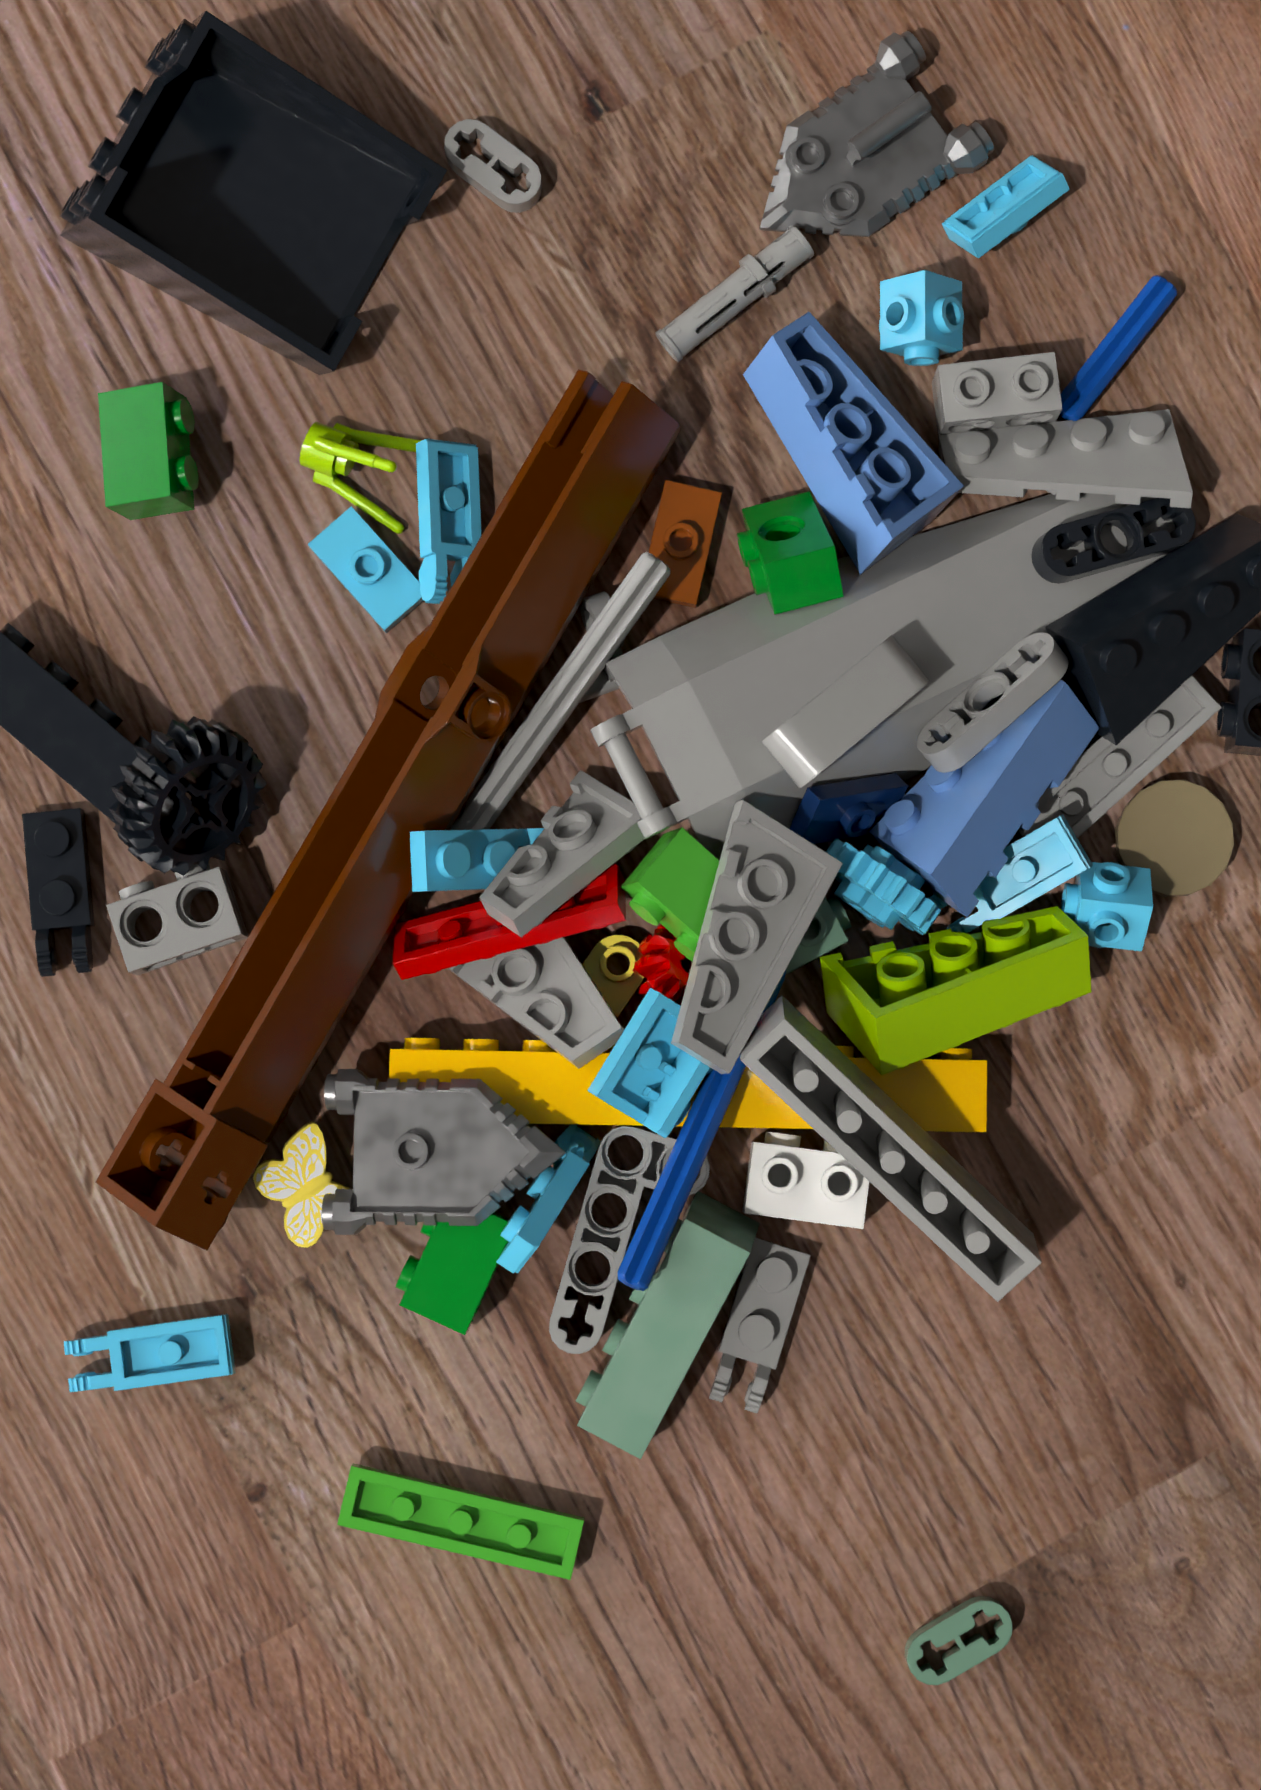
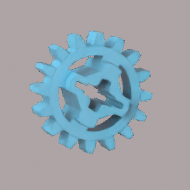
(882, 888)

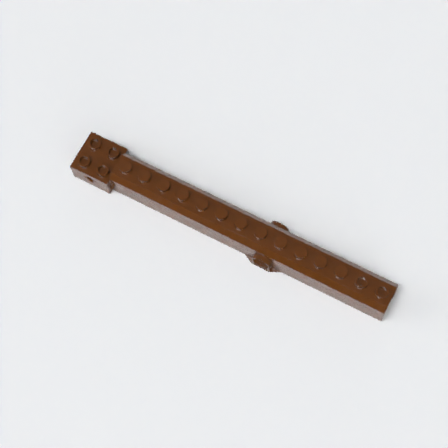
(405, 777)

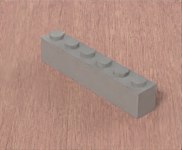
(890, 1149)

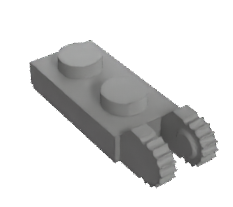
(760, 1317)

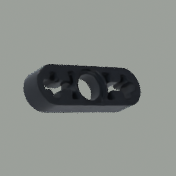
(1096, 557)

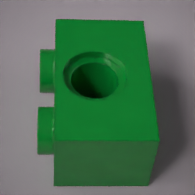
(789, 553)

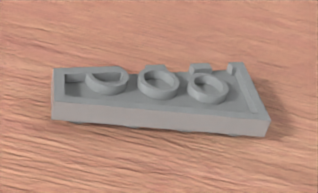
(1096, 455)
(752, 925)

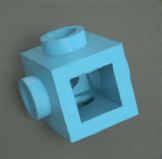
(921, 317)
(1111, 905)

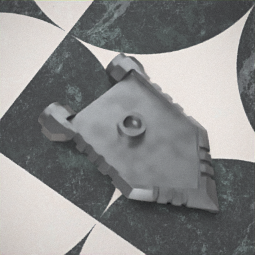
(868, 151)
(430, 1152)

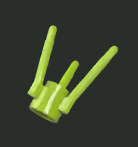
(336, 450)

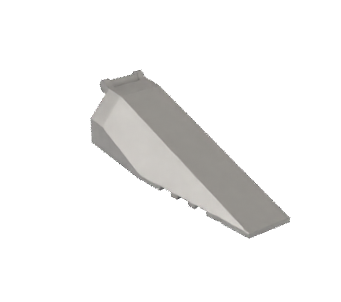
(742, 671)

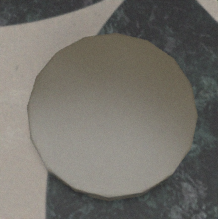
(1177, 834)

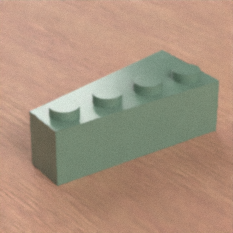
(667, 1325)

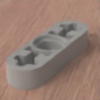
(1018, 676)

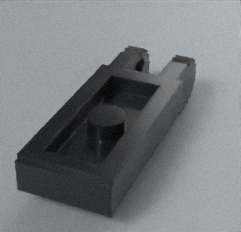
(59, 885)

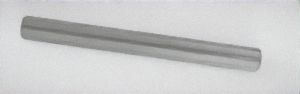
(563, 693)

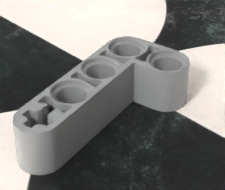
(609, 1240)

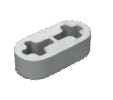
(485, 176)

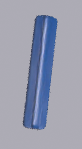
(1116, 347)

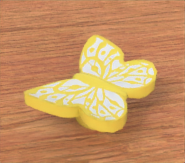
(299, 1184)

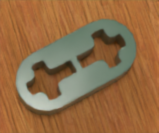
(965, 1653)

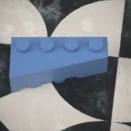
(848, 442)
(961, 820)

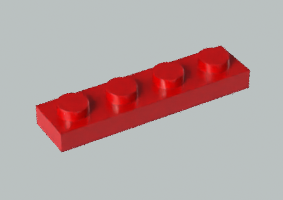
(471, 934)

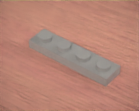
(1112, 770)

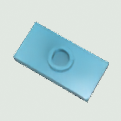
(1005, 206)
(367, 569)

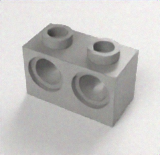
(996, 393)
(180, 933)

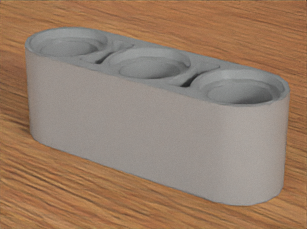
(845, 711)

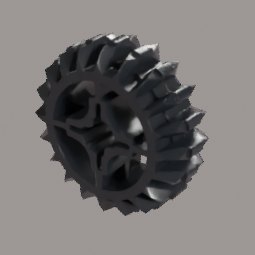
(152, 804)

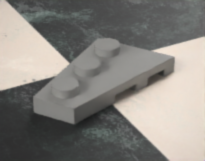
(571, 851)
(549, 996)

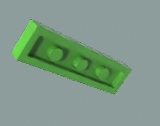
(461, 1521)

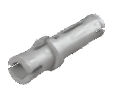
(753, 278)

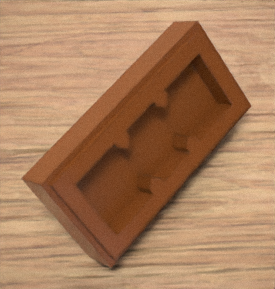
(684, 539)

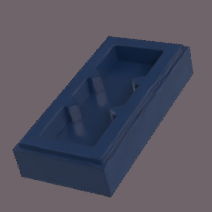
(846, 807)

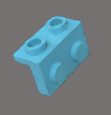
(646, 1072)

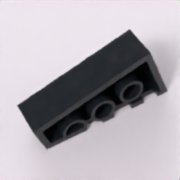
(1160, 625)

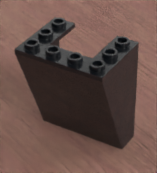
(250, 193)

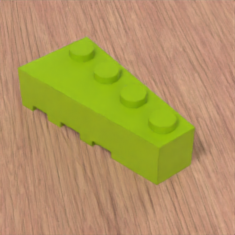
(955, 986)

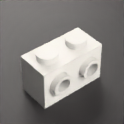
(804, 1183)

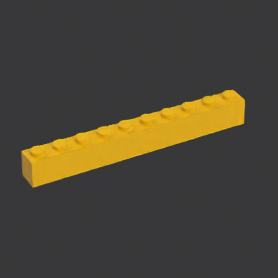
(548, 1089)

